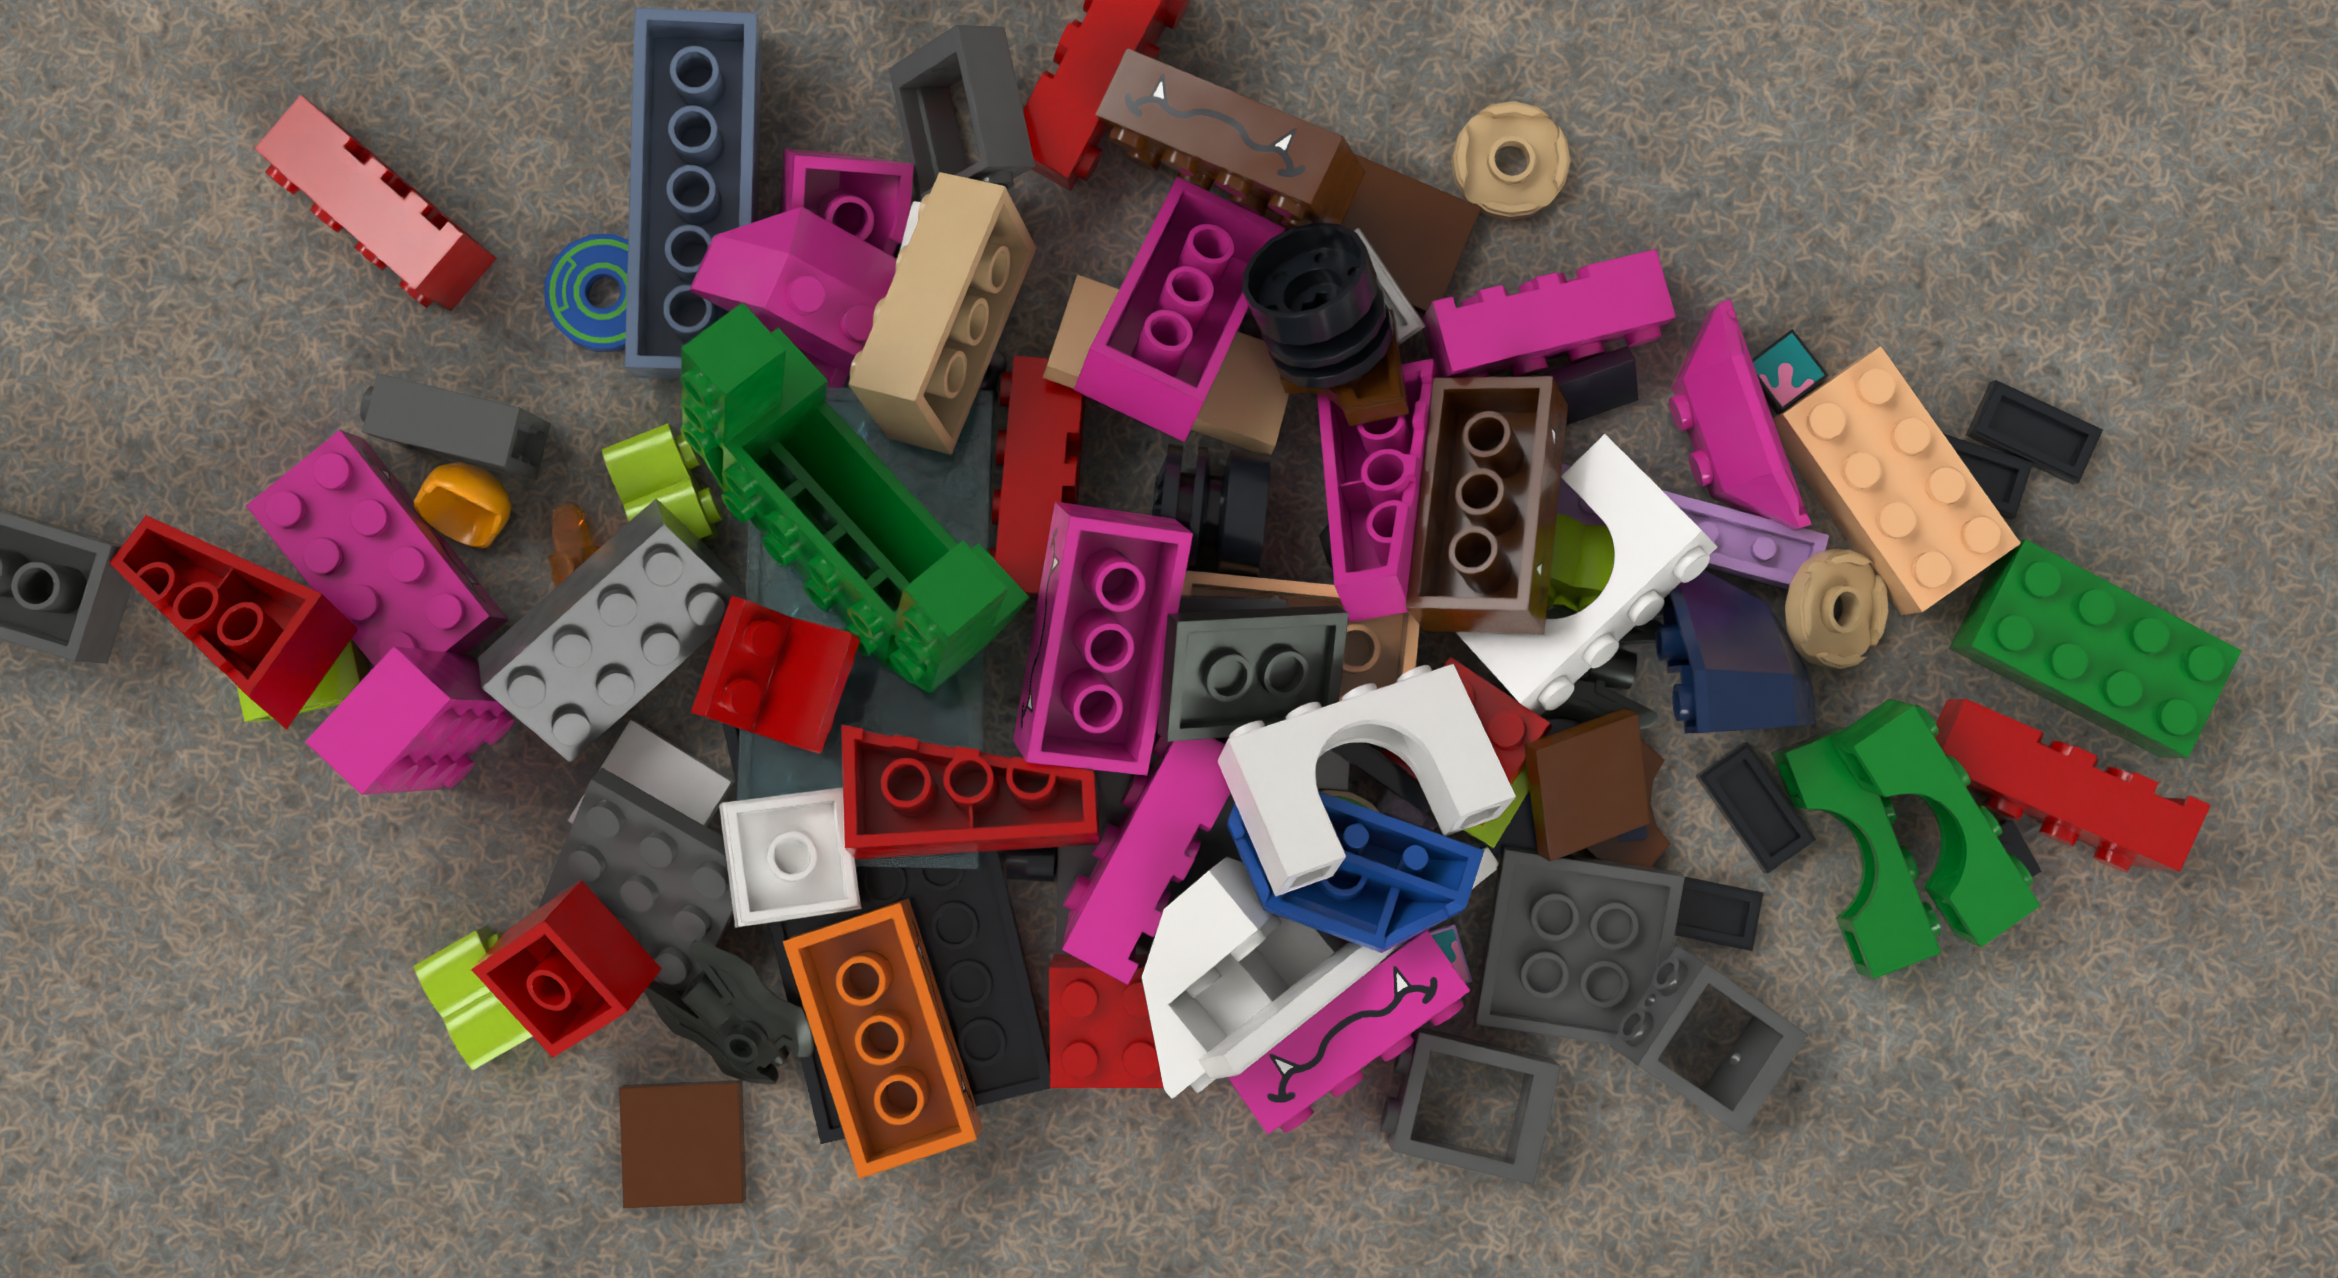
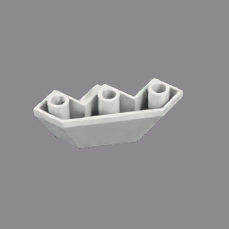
(1218, 967)

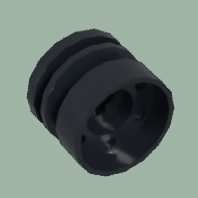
(1318, 305)
(1218, 509)

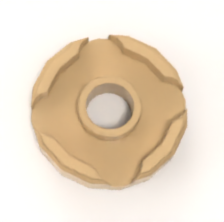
(1498, 193)
(1812, 602)

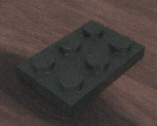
(1248, 667)

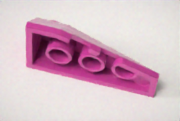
(854, 193)

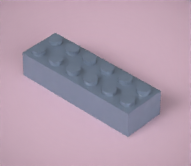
(688, 169)

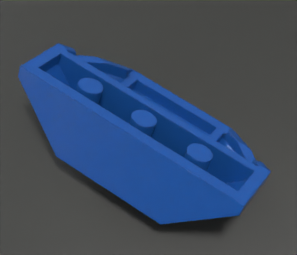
(1387, 886)

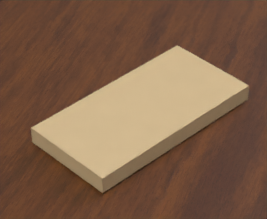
(1243, 402)

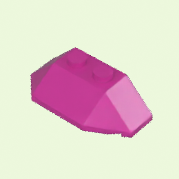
(800, 278)
(1732, 425)

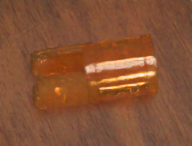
(570, 541)

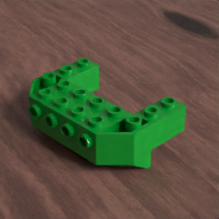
(835, 507)

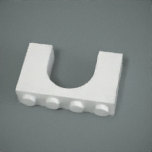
(1653, 554)
(1419, 719)

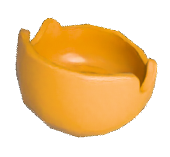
(464, 503)

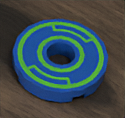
(569, 287)

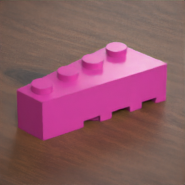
(1550, 319)

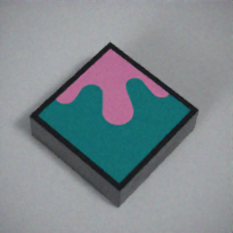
(1787, 371)

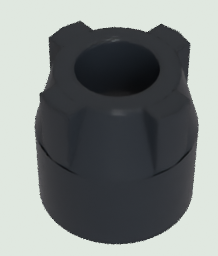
(1031, 864)

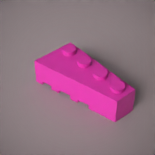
(1374, 497)
(1144, 854)

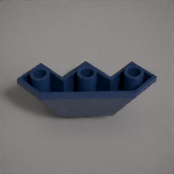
(1731, 660)

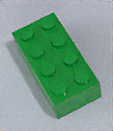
(2095, 650)

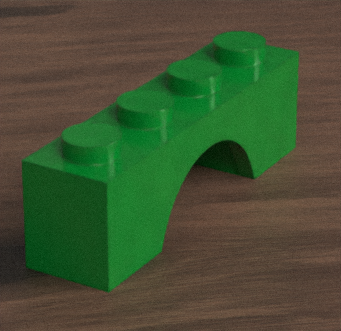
(1975, 879)
(1886, 920)

